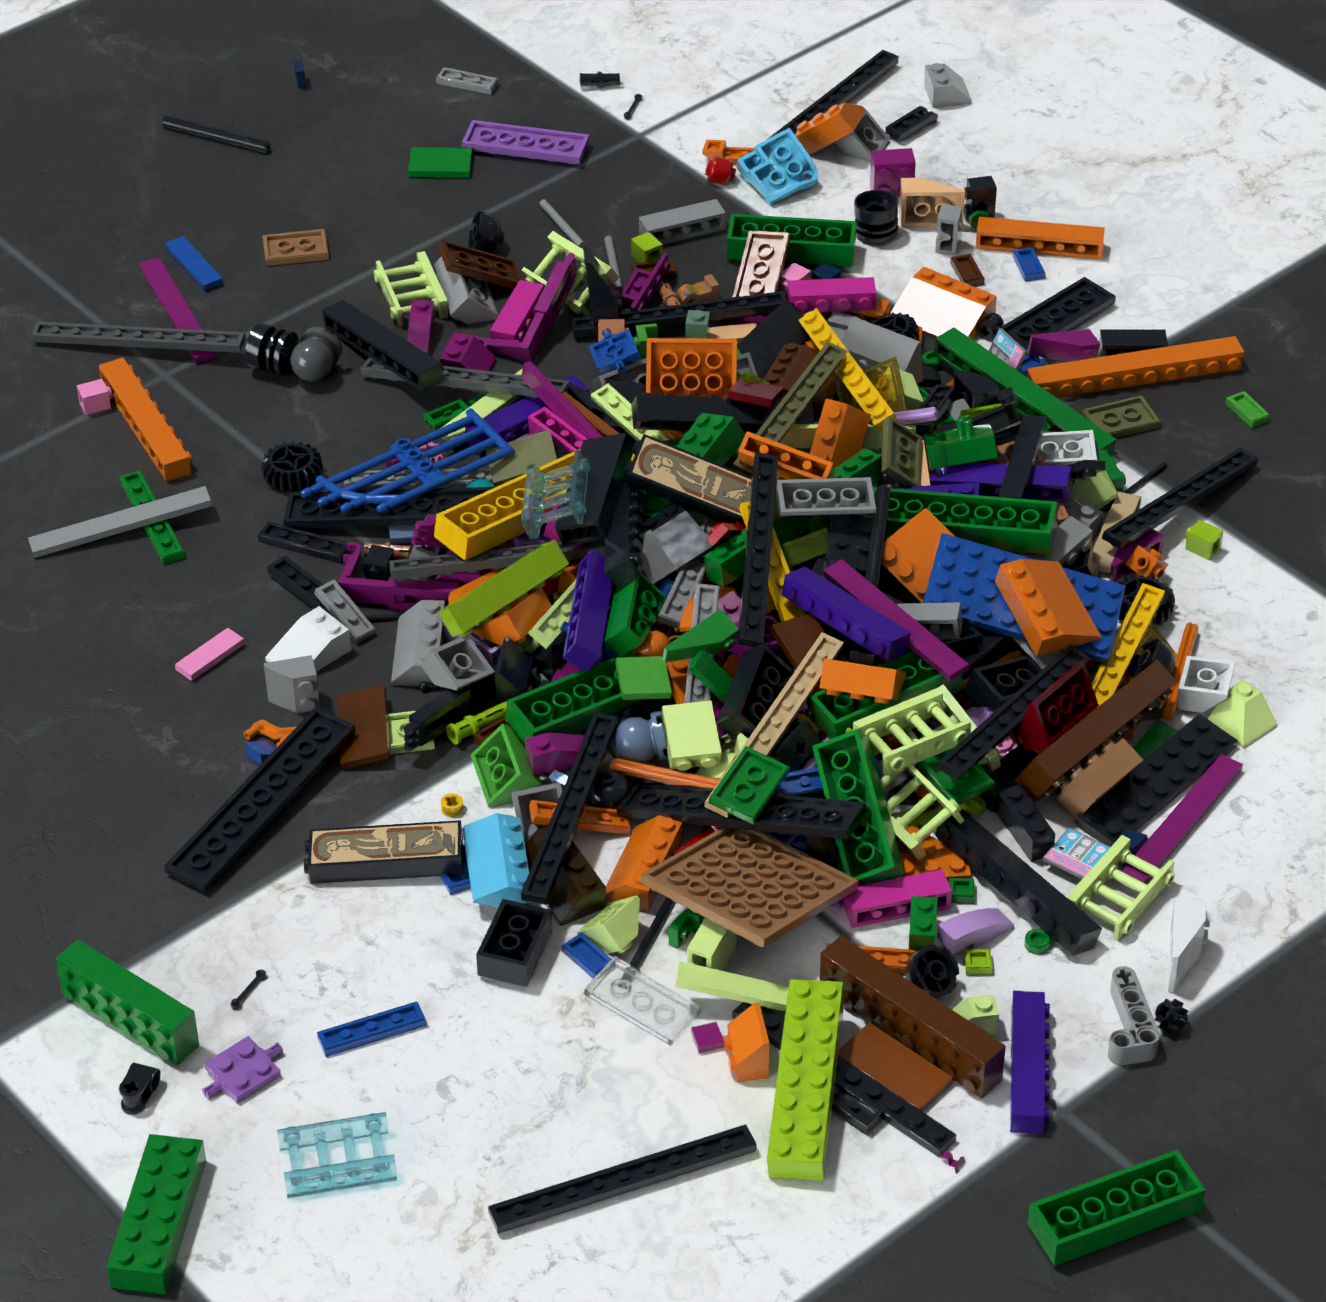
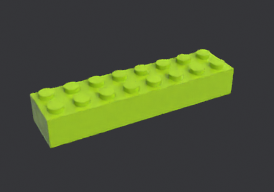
(806, 1080)

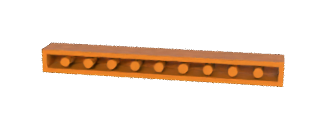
(1139, 367)

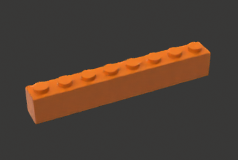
(145, 420)

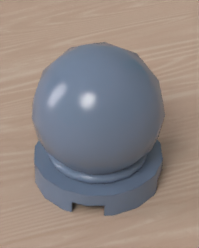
(640, 739)

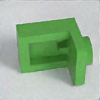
(642, 333)

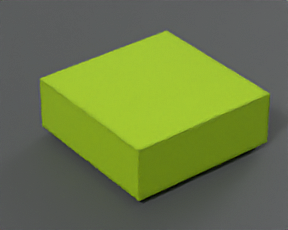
(978, 961)

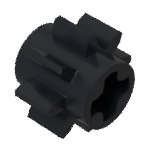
(1171, 1015)

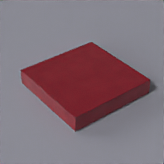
(755, 392)

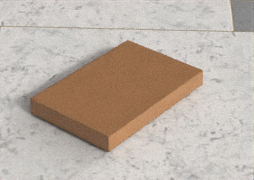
(295, 247)

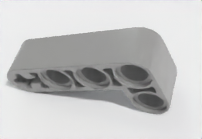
(1140, 1035)

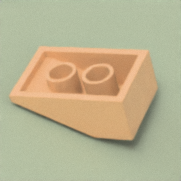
(923, 199)

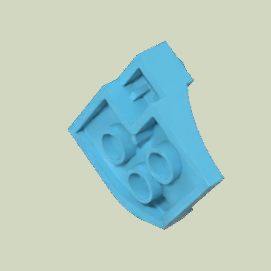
(778, 167)

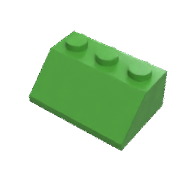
(503, 766)

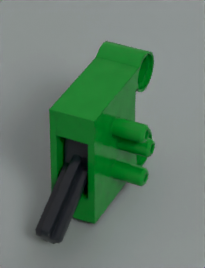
(965, 443)

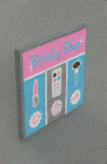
(1007, 349)
(1075, 853)

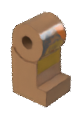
(699, 292)

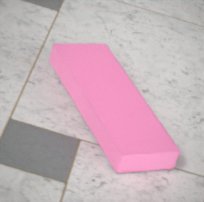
(209, 654)

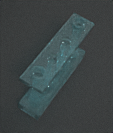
(536, 492)
(339, 1175)

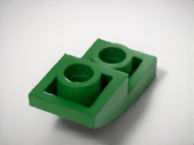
(683, 926)

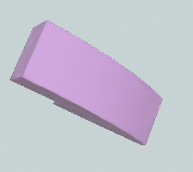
(973, 929)

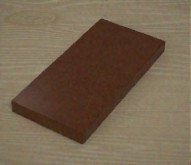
(479, 264)
(797, 637)
(370, 716)

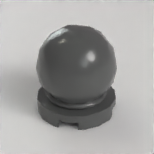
(315, 354)

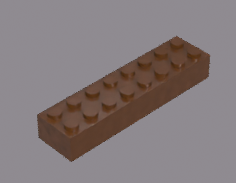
(1096, 731)
(914, 1017)

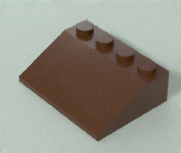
(791, 364)

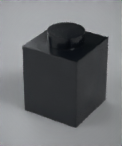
(377, 563)

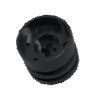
(876, 216)
(270, 349)

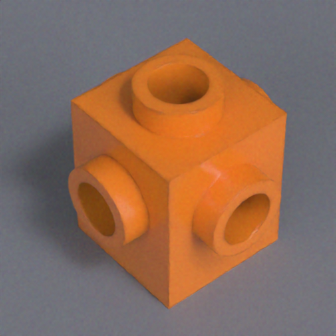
(1147, 563)

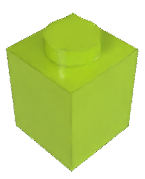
(646, 248)
(1203, 539)

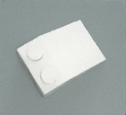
(1067, 447)
(313, 635)
(1186, 937)

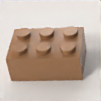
(1099, 776)

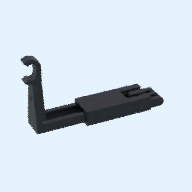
(998, 418)
(445, 709)

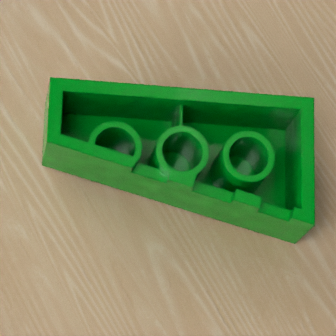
(632, 614)

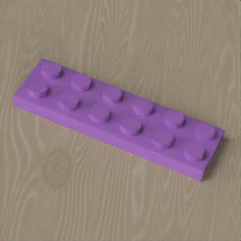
(526, 142)

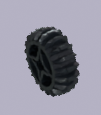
(900, 324)
(291, 466)
(1132, 587)

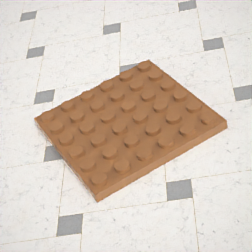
(749, 883)

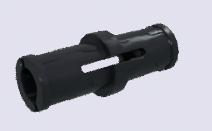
(599, 79)

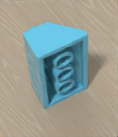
(496, 859)

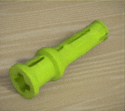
(472, 724)

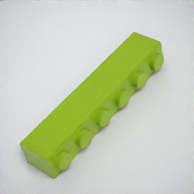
(504, 588)

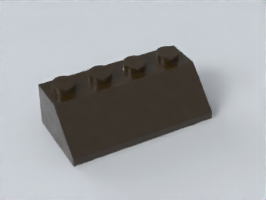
(577, 887)

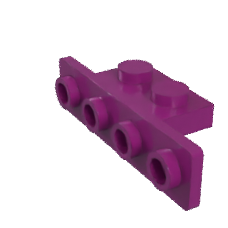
(642, 284)

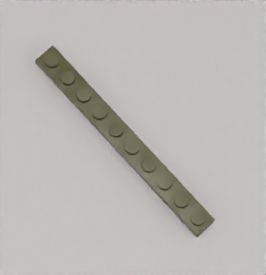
(798, 398)

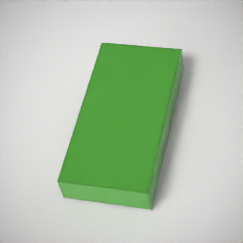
(1248, 409)

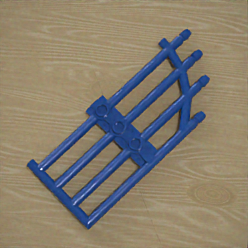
(417, 462)

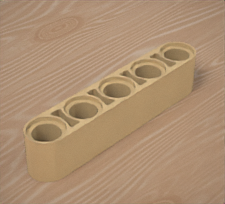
(1123, 506)

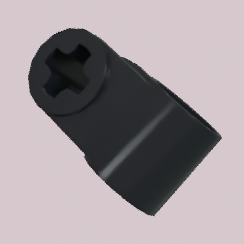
(138, 1087)

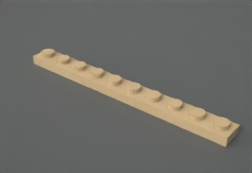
(789, 701)

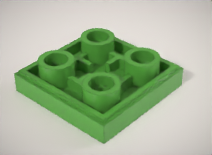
(643, 678)

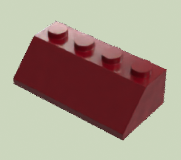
(1058, 709)

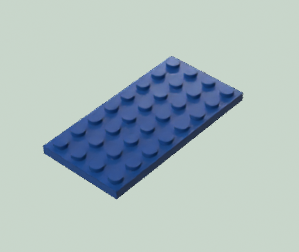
(967, 575)

